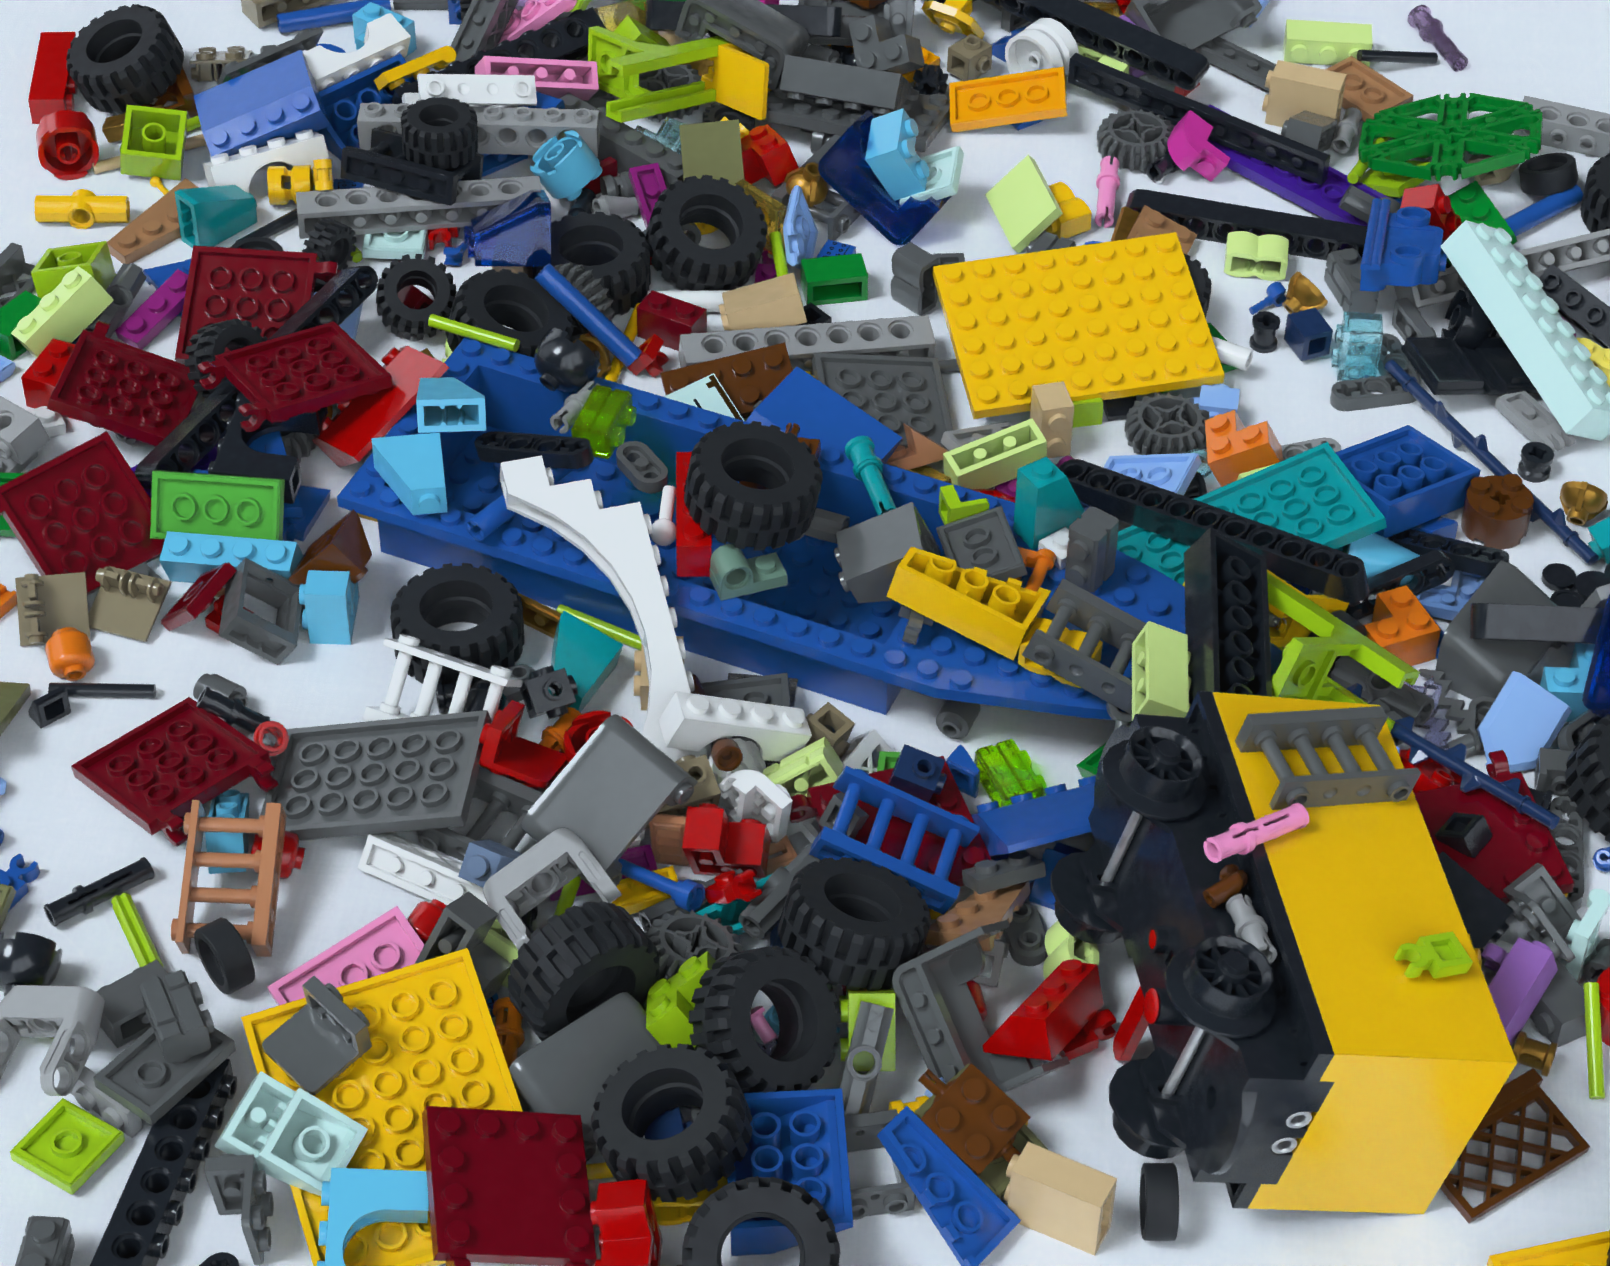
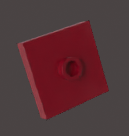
(198, 596)

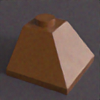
(338, 549)

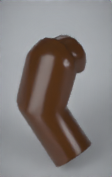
(1230, 884)

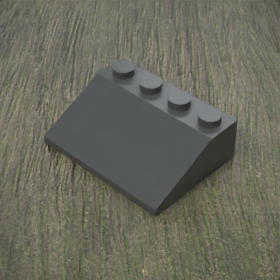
(843, 84)

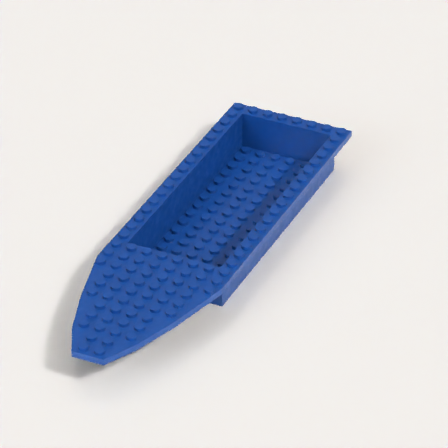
(793, 629)

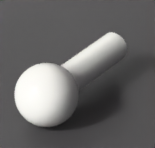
(664, 529)

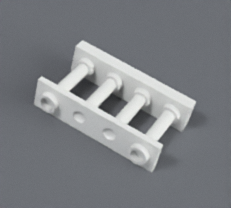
(477, 89)
(410, 646)

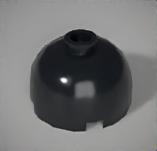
(1468, 321)
(564, 363)
(28, 961)

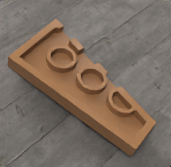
(150, 230)
(976, 912)

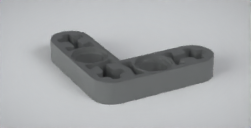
(1354, 393)

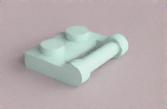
(1585, 932)

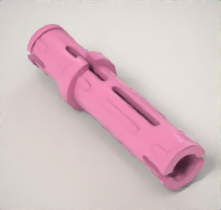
(1107, 183)
(1244, 837)

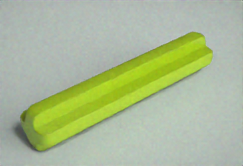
(134, 930)

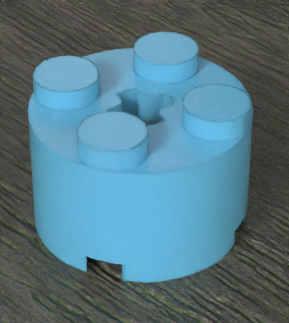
(565, 166)

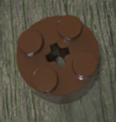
(1497, 510)

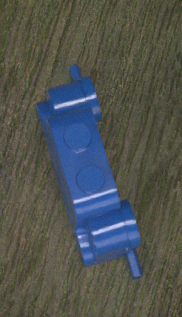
(1401, 248)

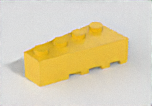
(968, 600)

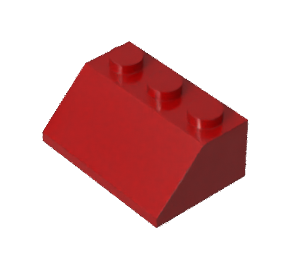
(1050, 1014)

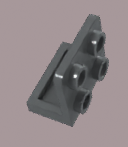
(1544, 909)
(319, 1038)
(241, 1189)

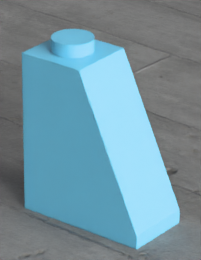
(449, 406)
(413, 470)

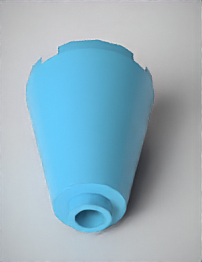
(1380, 555)

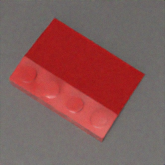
(349, 433)

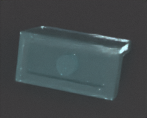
(667, 134)

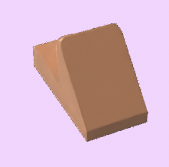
(920, 451)

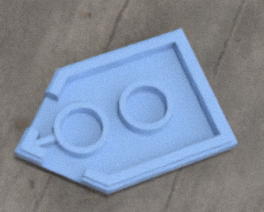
(799, 229)
(1522, 722)

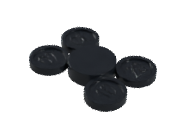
(1563, 578)

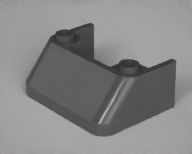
(946, 1017)

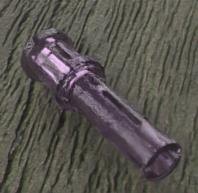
(1432, 31)

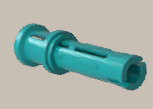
(868, 470)

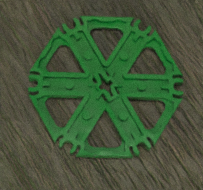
(1451, 136)

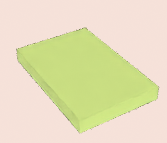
(1023, 204)

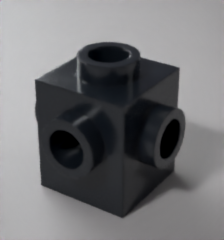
(540, 701)

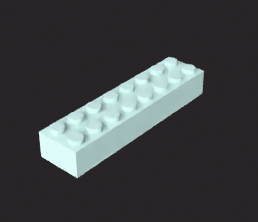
(1532, 328)

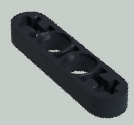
(555, 450)
(1465, 555)
(1391, 579)

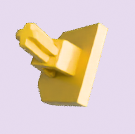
(953, 17)

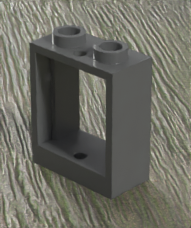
(252, 631)
(877, 1199)

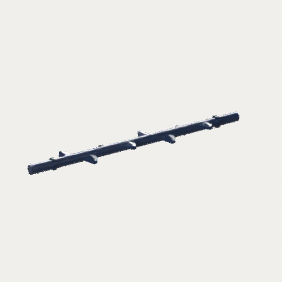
(1478, 447)
(1472, 778)

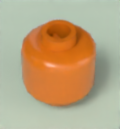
(69, 654)

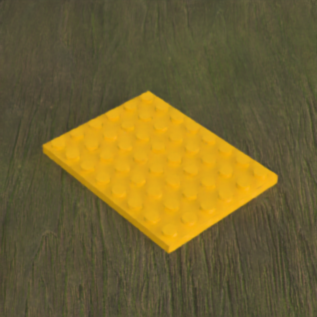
(1090, 315)
(427, 1049)

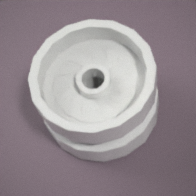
(1040, 47)

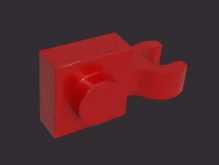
(732, 886)
(1088, 1038)

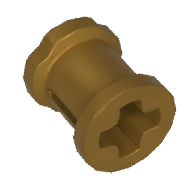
(1534, 1053)

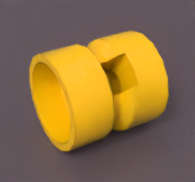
(277, 176)

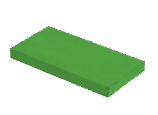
(216, 505)

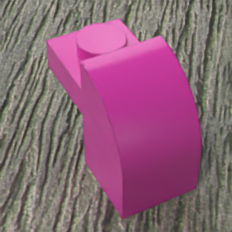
(1190, 147)

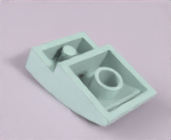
(291, 1134)

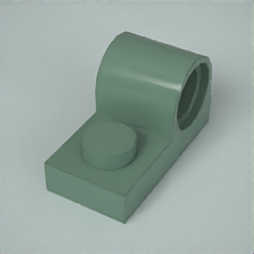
(738, 576)

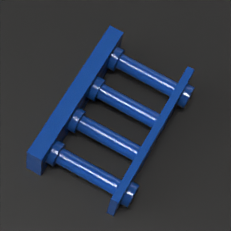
(922, 815)

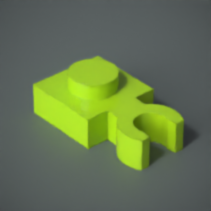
(1437, 953)

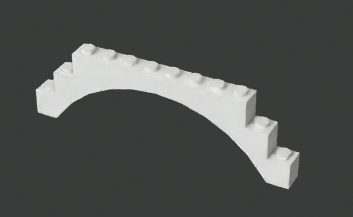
(621, 548)

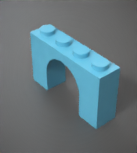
(366, 1198)

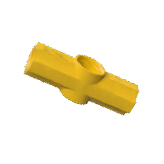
(82, 209)

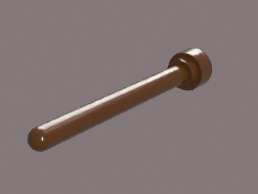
(725, 751)

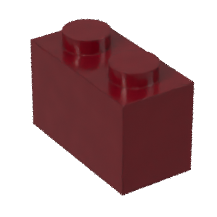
(669, 318)

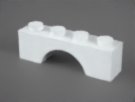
(382, 41)
(241, 167)
(698, 720)

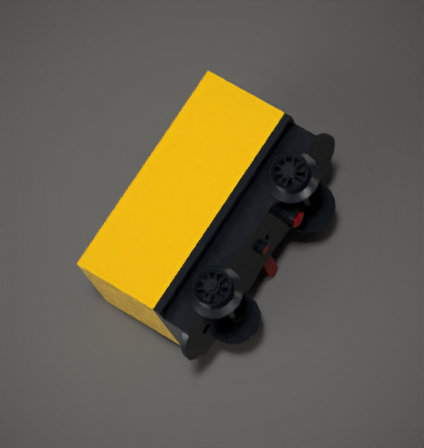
(1300, 1074)

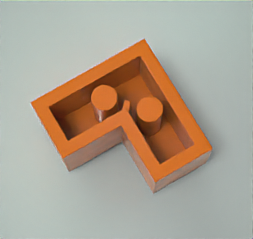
(1239, 449)
(1403, 626)

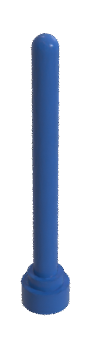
(686, 894)

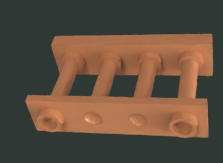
(264, 861)

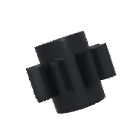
(930, 80)

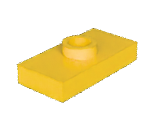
(639, 896)

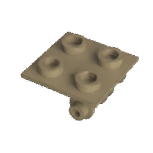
(209, 56)
(127, 603)
(51, 604)

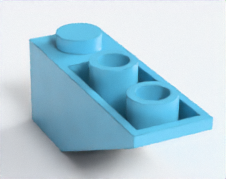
(229, 805)

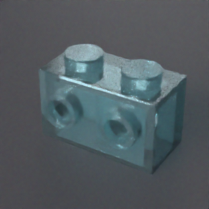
(1358, 347)

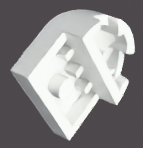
(757, 798)

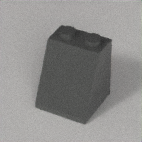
(876, 547)

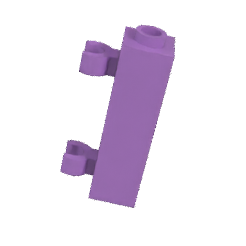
(1519, 981)

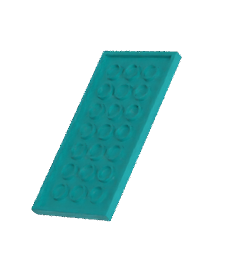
(1301, 495)

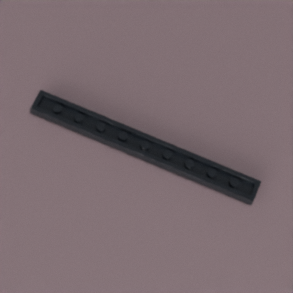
(1226, 130)

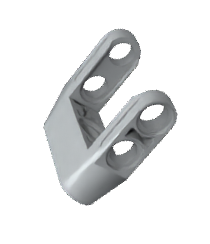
(540, 874)
(55, 1014)

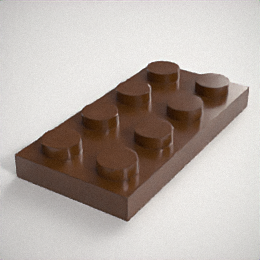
(744, 376)

